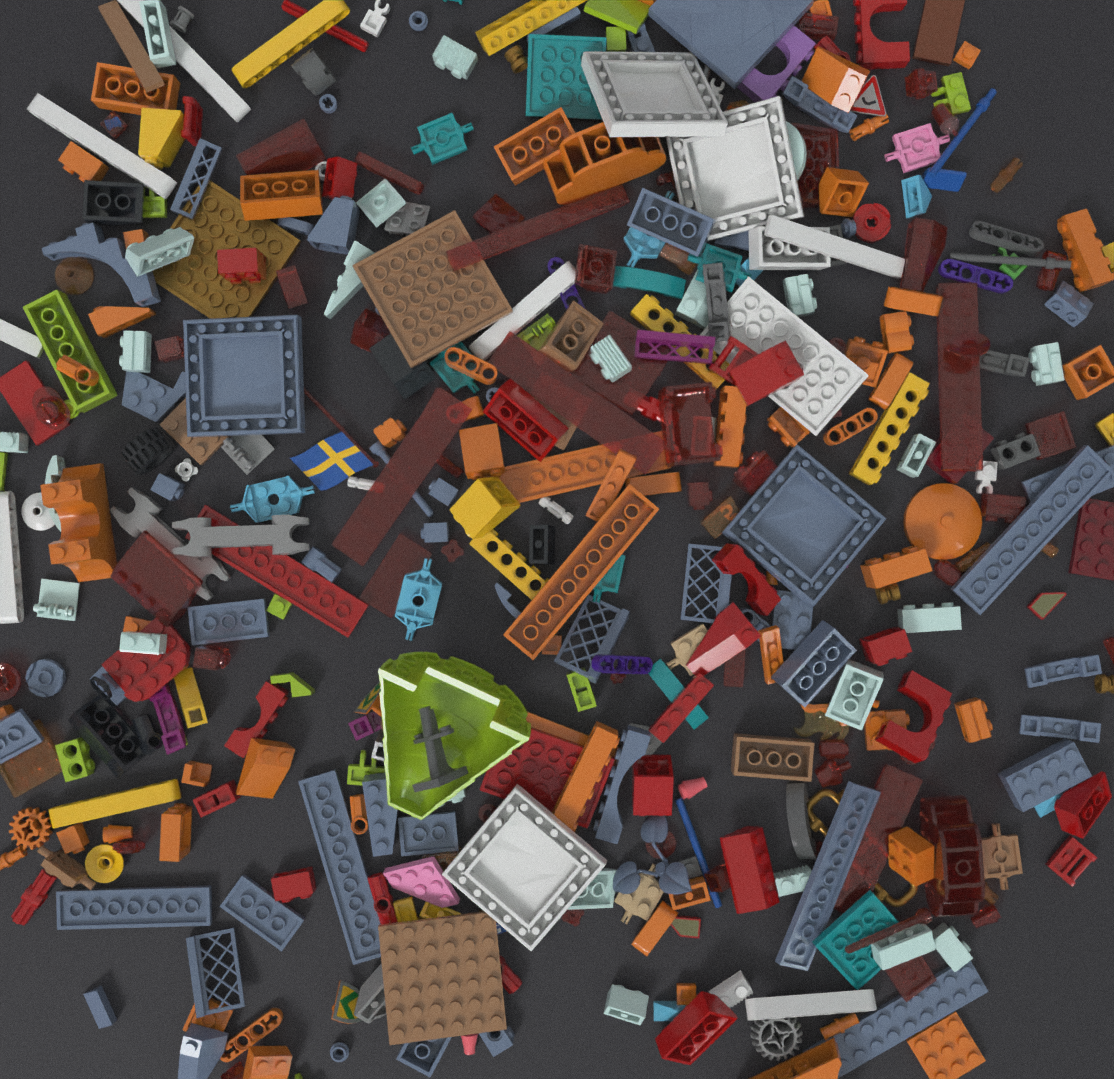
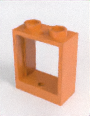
(175, 833)

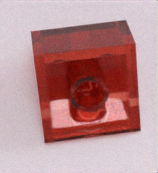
(595, 268)

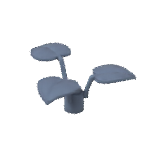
(673, 876)

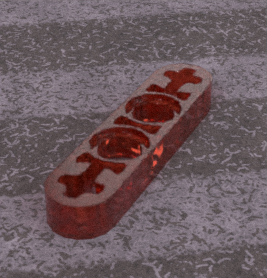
(389, 173)

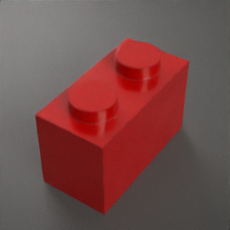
(339, 178)
(293, 884)

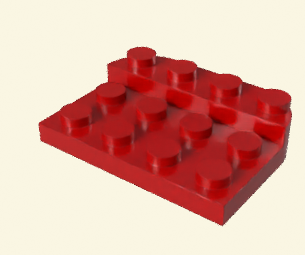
(145, 674)

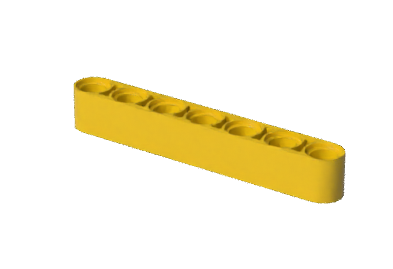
(289, 41)
(114, 803)

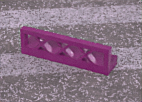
(674, 339)

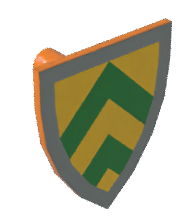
(370, 701)
(345, 1004)

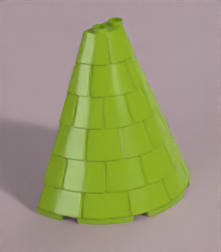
(485, 720)

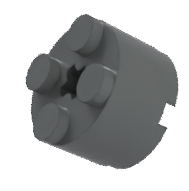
(314, 72)

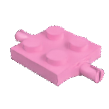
(916, 148)

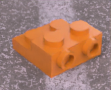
(867, 357)
(874, 722)

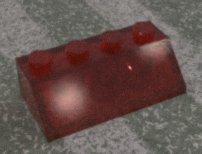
(285, 151)

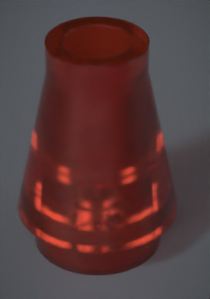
(986, 916)

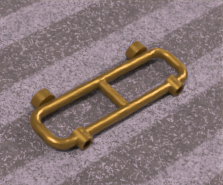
(816, 824)

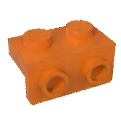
(787, 427)

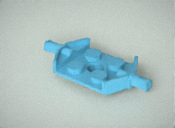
(643, 245)
(257, 497)
(421, 584)

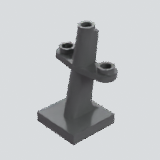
(439, 769)

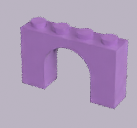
(796, 49)

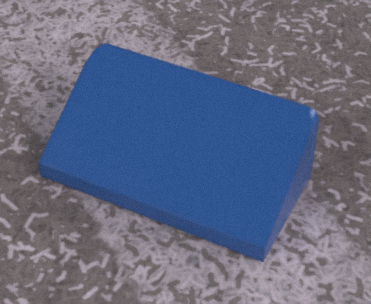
(944, 180)

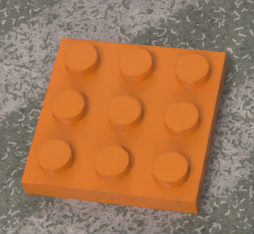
(946, 1048)

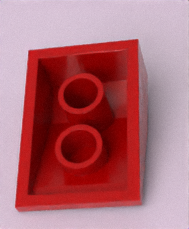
(766, 373)
(1083, 804)

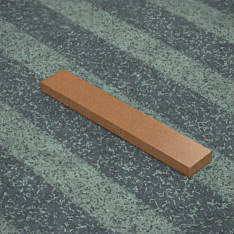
(131, 46)

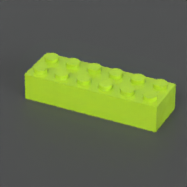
(61, 335)

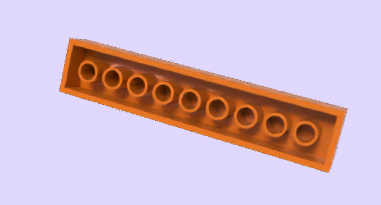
(581, 572)

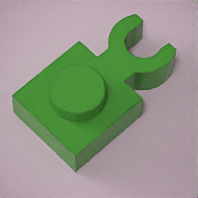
(1008, 269)

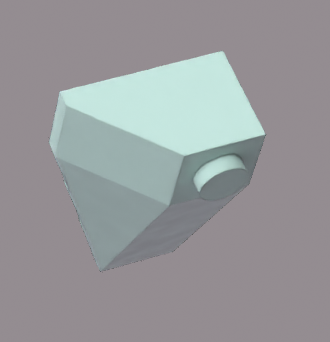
(348, 282)
(694, 304)

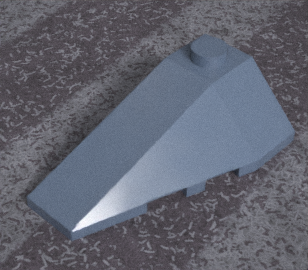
(200, 1051)

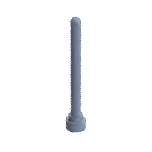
(380, 450)

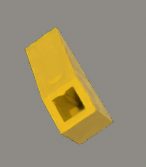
(190, 698)

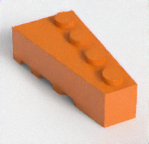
(1084, 251)
(730, 426)

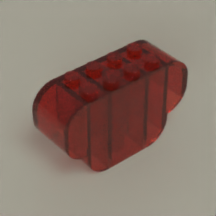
(957, 856)

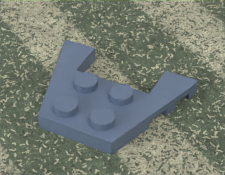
(150, 396)

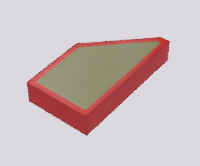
(1045, 603)
(687, 926)

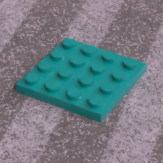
(557, 76)
(858, 922)

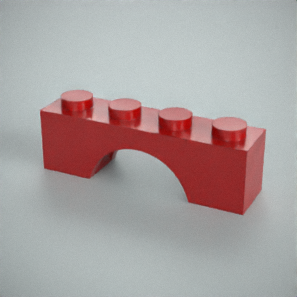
(761, 595)
(270, 699)

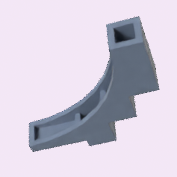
(112, 251)

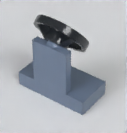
(104, 683)

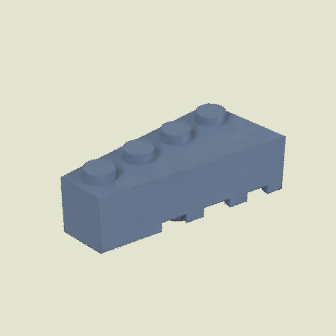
(380, 816)

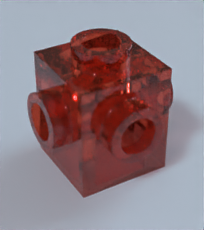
(921, 83)

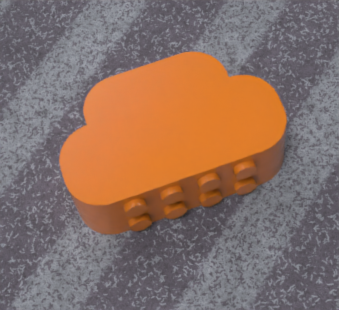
(595, 162)

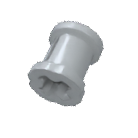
(182, 19)

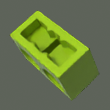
(581, 690)
(69, 760)

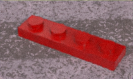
(680, 707)

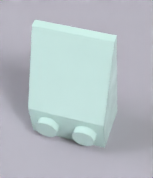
(854, 694)
(598, 893)

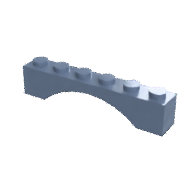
(633, 747)

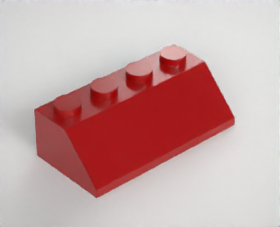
(525, 419)
(749, 869)
(695, 1028)

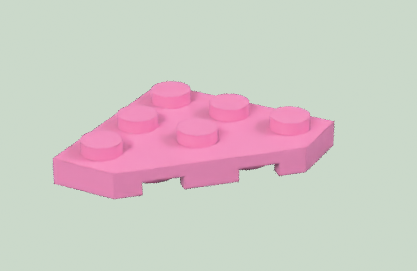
(423, 880)

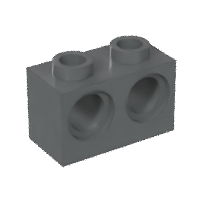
(1016, 454)

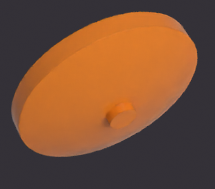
(943, 521)

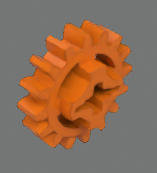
(23, 829)

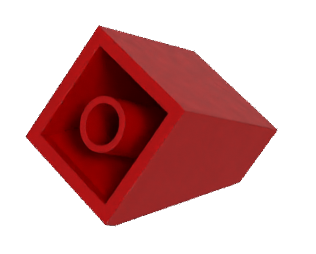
(652, 785)

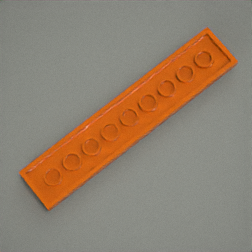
(565, 472)

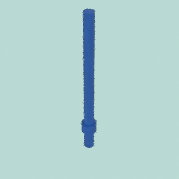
(981, 106)
(696, 846)

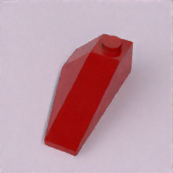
(724, 640)

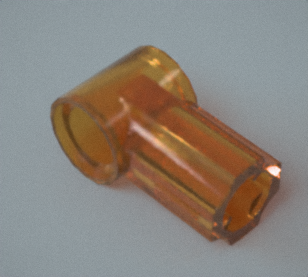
(679, 258)

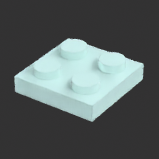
(381, 202)

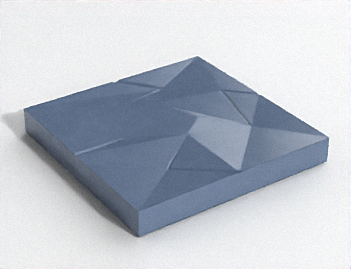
(729, 33)
(244, 376)
(804, 525)

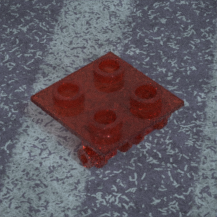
(497, 215)

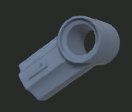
(317, 561)

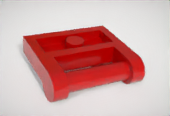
(192, 120)
(743, 355)
(1066, 858)

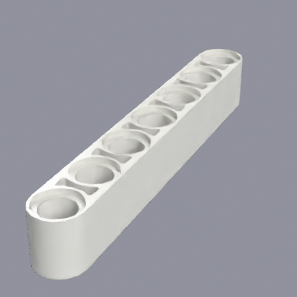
(525, 311)
(10, 570)
(810, 1004)

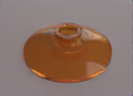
(82, 277)

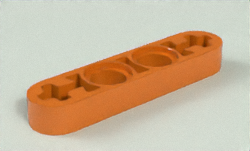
(251, 1035)

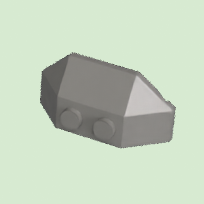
(371, 998)

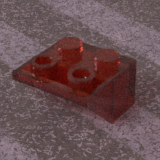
(755, 472)

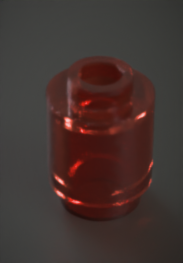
(947, 572)
(833, 749)

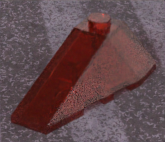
(922, 251)

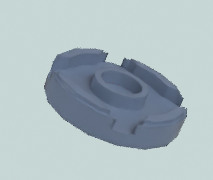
(45, 677)

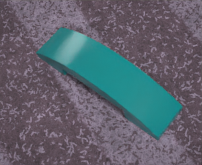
(649, 281)
(671, 688)

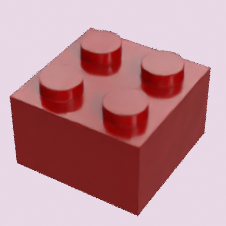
(242, 265)
(885, 645)

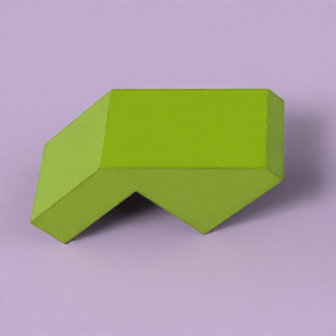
(298, 685)

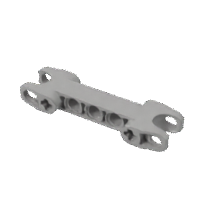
(145, 518)
(207, 537)

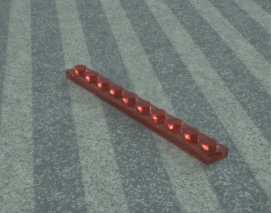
(537, 227)

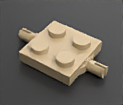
(685, 646)
(643, 899)

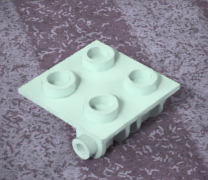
(57, 600)

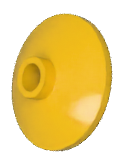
(98, 869)

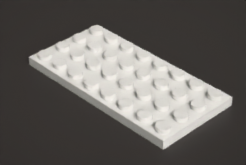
(828, 374)

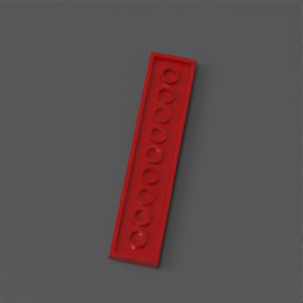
(291, 580)

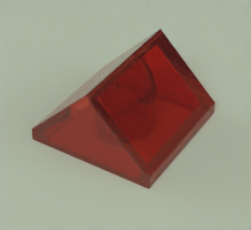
(368, 330)

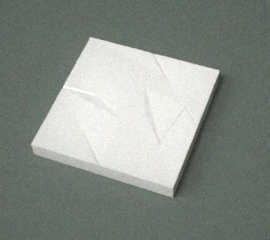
(653, 94)
(739, 174)
(524, 867)

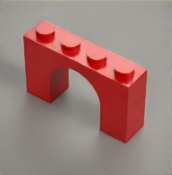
(871, 51)
(933, 702)

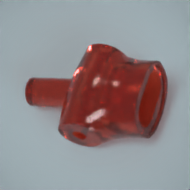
(830, 773)

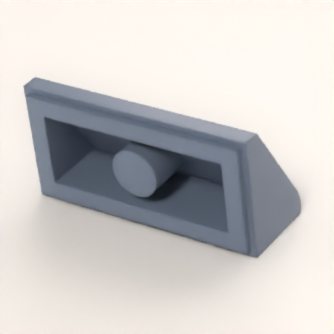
(100, 1007)

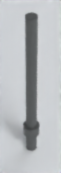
(1048, 263)

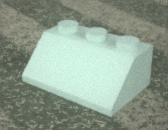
(159, 250)

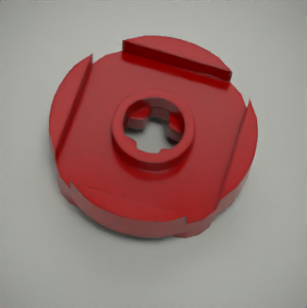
(882, 222)

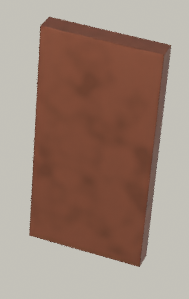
(938, 31)

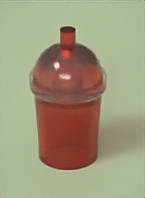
(945, 119)

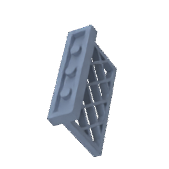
(723, 591)
(608, 641)
(198, 975)

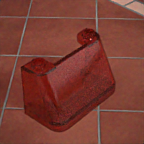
(688, 424)

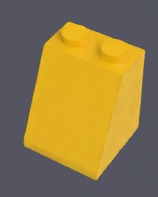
(160, 136)
(484, 506)

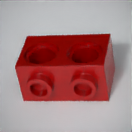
(216, 798)

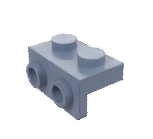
(1069, 304)

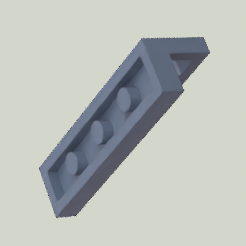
(191, 177)

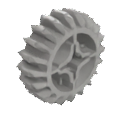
(760, 1040)

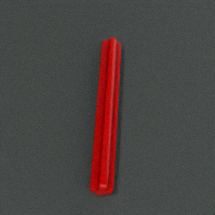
(334, 31)

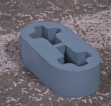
(295, 225)

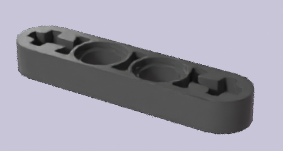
(1027, 244)

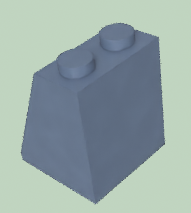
(336, 227)

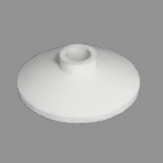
(37, 522)

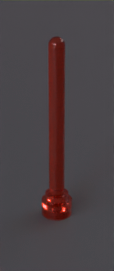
(921, 916)

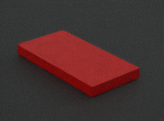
(18, 390)

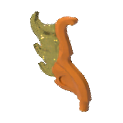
(817, 721)

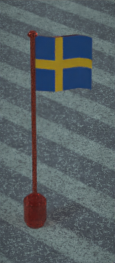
(333, 457)

